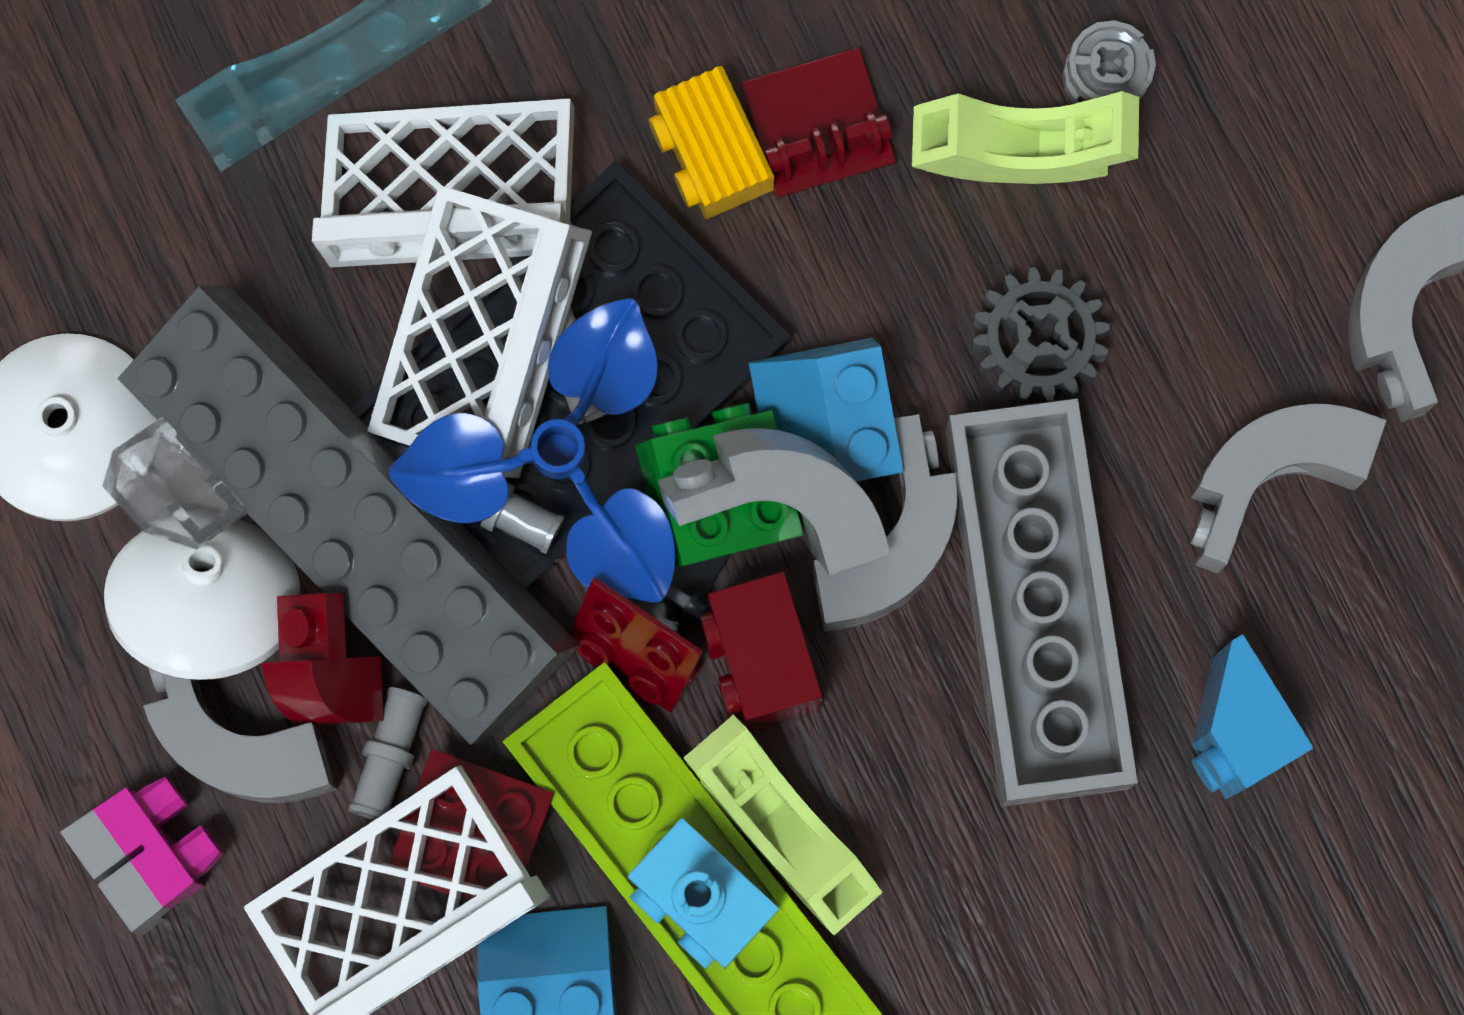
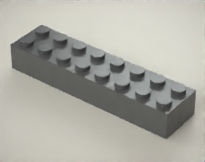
(327, 500)

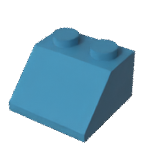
(836, 401)
(1243, 724)
(548, 965)

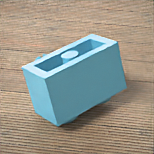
(701, 895)

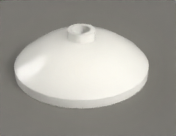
(62, 469)
(196, 620)

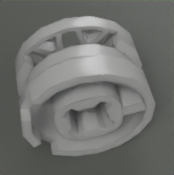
(1107, 61)

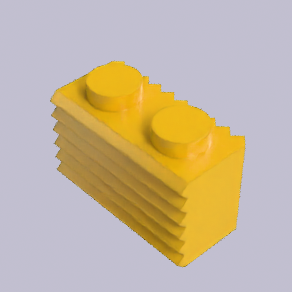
(711, 143)

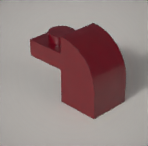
(313, 674)

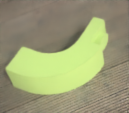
(1025, 145)
(782, 826)

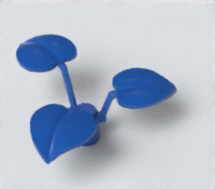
(458, 465)

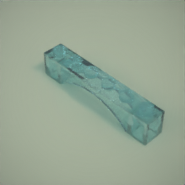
(278, 90)

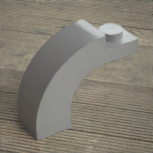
(1384, 299)
(1299, 439)
(787, 470)
(914, 543)
(254, 768)

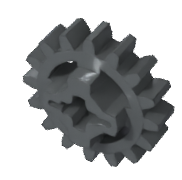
(1061, 350)

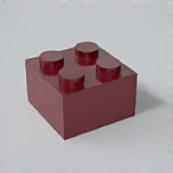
(762, 652)

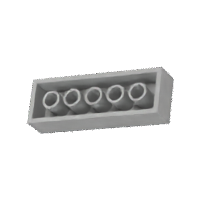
(1040, 603)

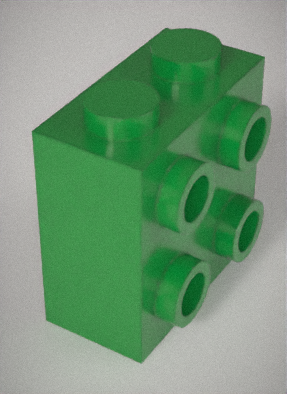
(727, 531)

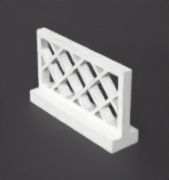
(397, 235)
(532, 331)
(425, 952)

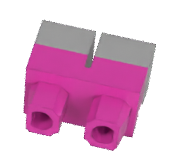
(135, 856)

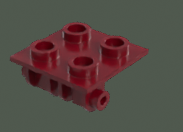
(818, 122)
(635, 646)
(513, 804)

